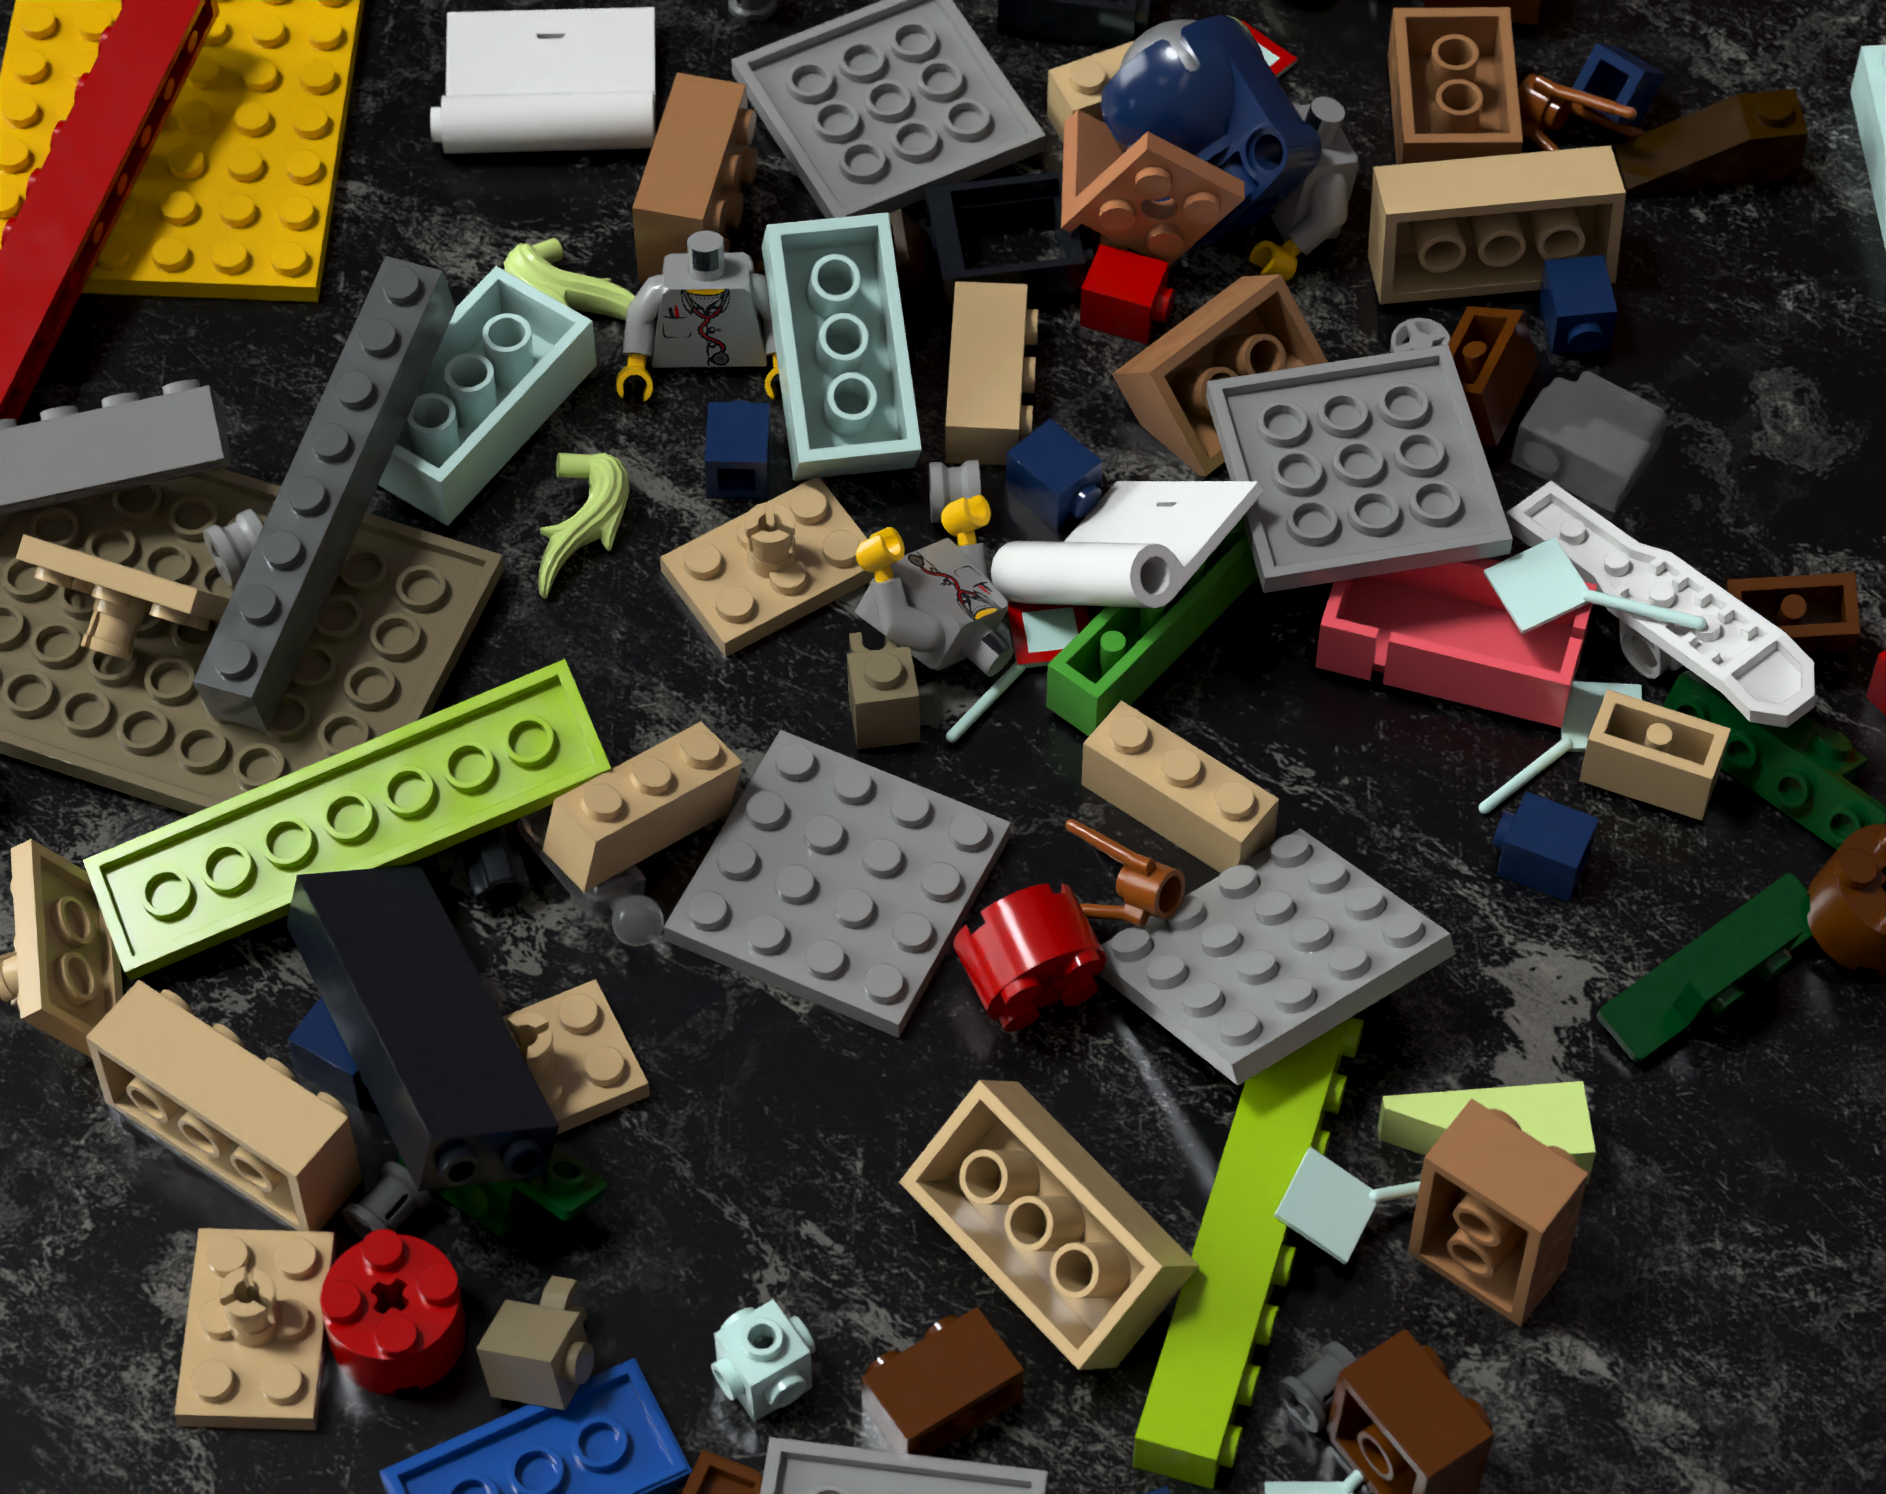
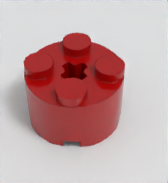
(1031, 955)
(393, 1313)

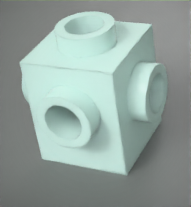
(763, 1359)

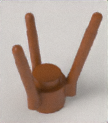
(1549, 105)
(1142, 882)

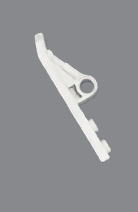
(1736, 650)

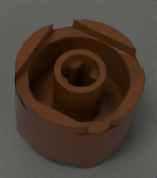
(1851, 901)

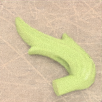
(572, 289)
(595, 520)

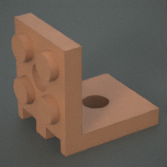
(1119, 190)

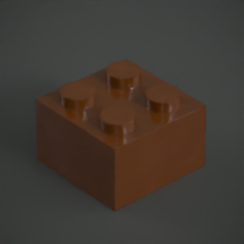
(1408, 1423)

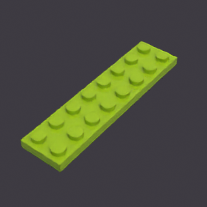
(348, 812)

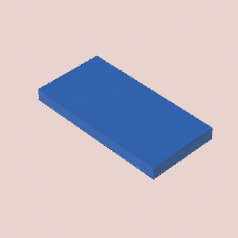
(601, 1444)

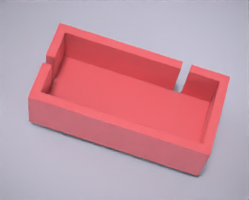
(1452, 640)

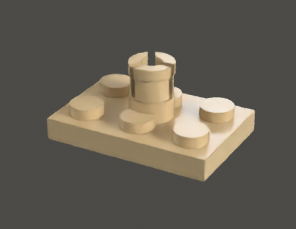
(768, 566)
(120, 595)
(63, 956)
(578, 1055)
(255, 1330)

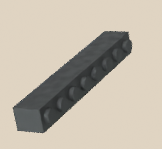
(325, 495)

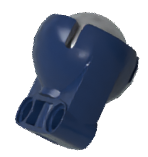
(1219, 100)

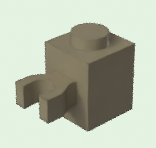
(882, 694)
(538, 1350)

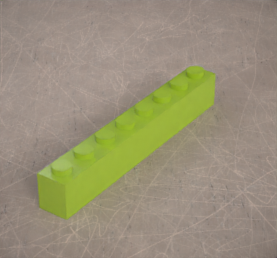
(1240, 1257)

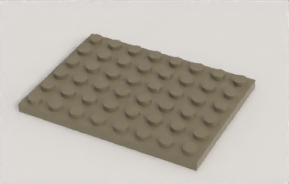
(140, 724)

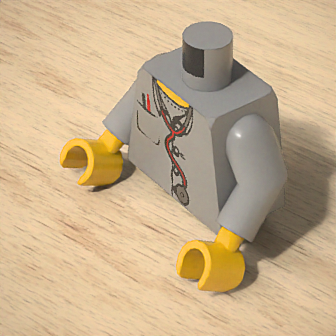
(1320, 202)
(700, 314)
(938, 594)

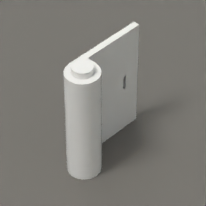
(548, 81)
(1130, 548)

